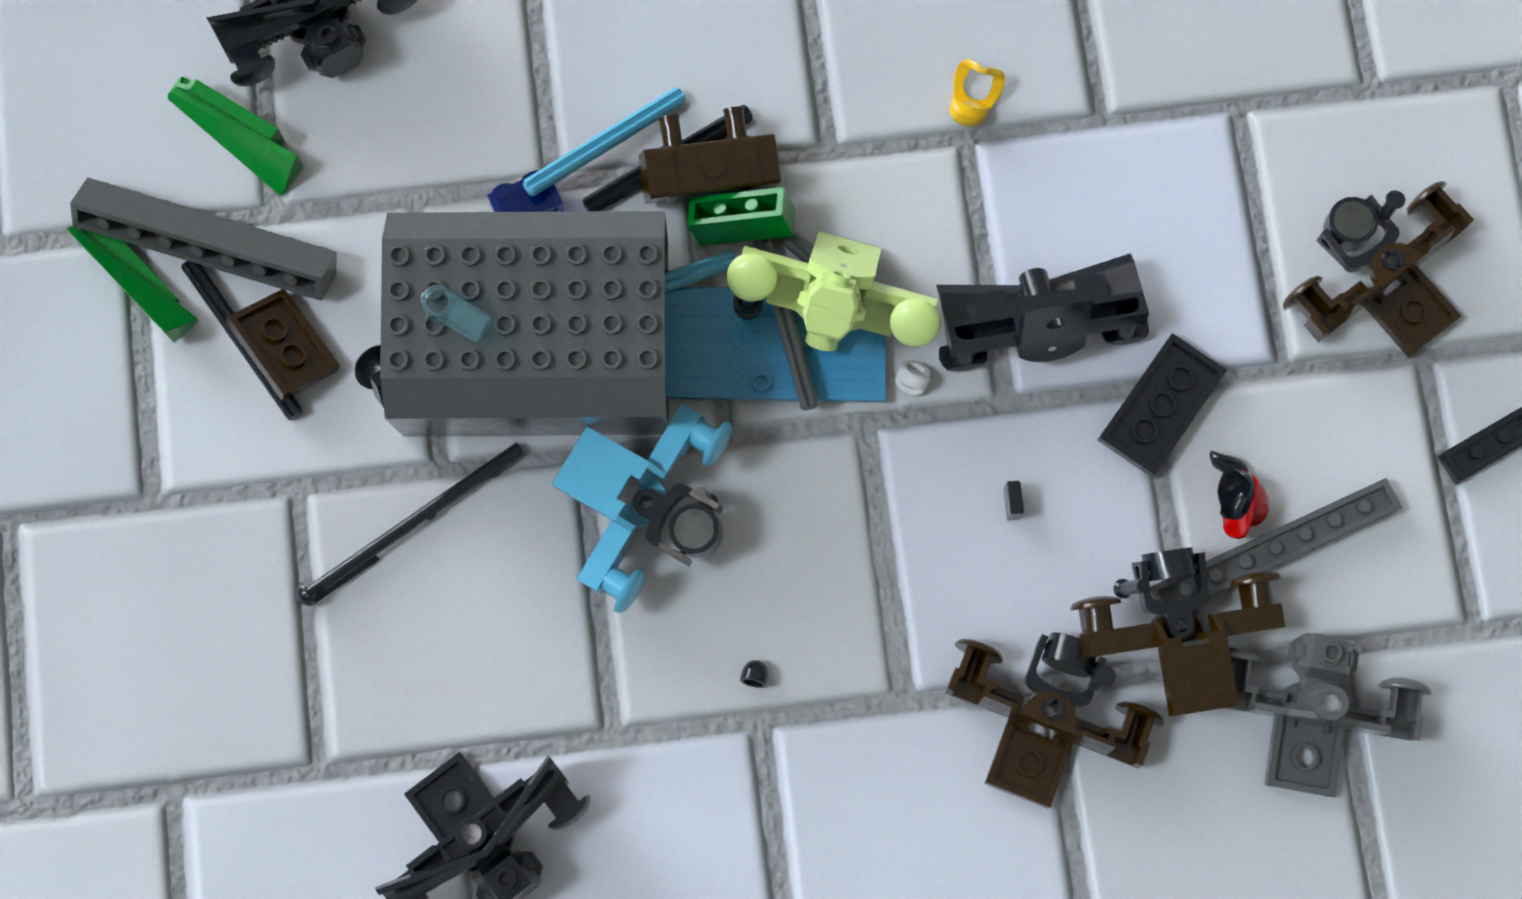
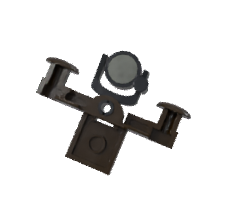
(1413, 310)

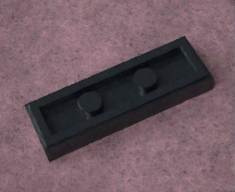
(1483, 447)

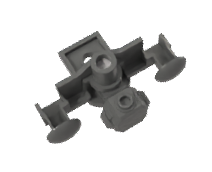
(1318, 711)

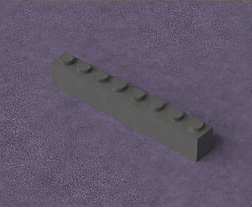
(204, 238)

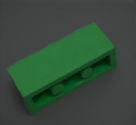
(741, 216)

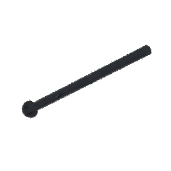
(368, 555)

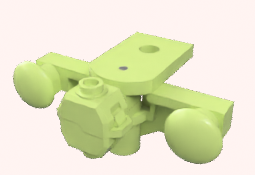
(835, 293)

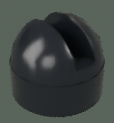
(755, 674)

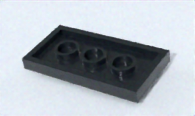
(1162, 405)

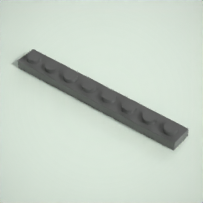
(1287, 541)

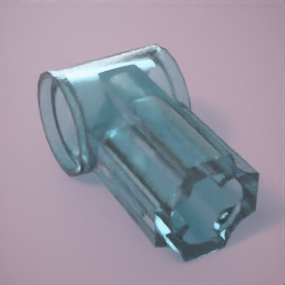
(458, 314)

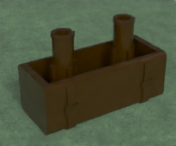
(709, 167)

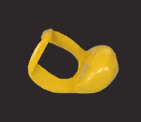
(969, 111)

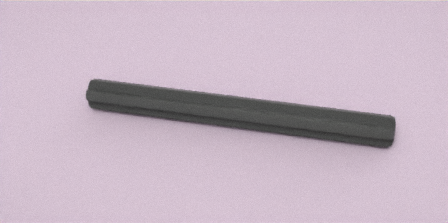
(793, 346)

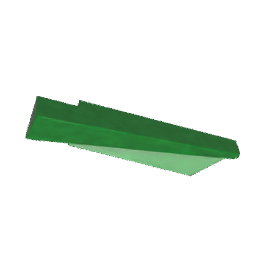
(239, 132)
(137, 282)

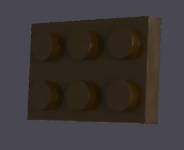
(282, 344)

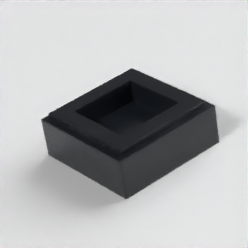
(1013, 500)

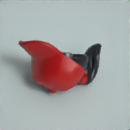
(1240, 495)

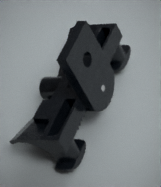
(1042, 314)

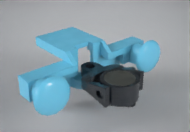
(598, 475)

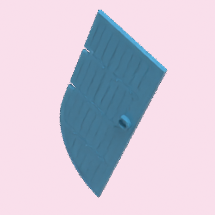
(735, 358)

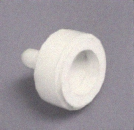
(912, 377)

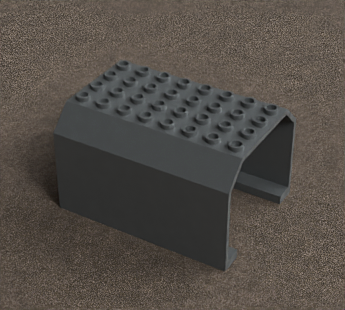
(569, 330)

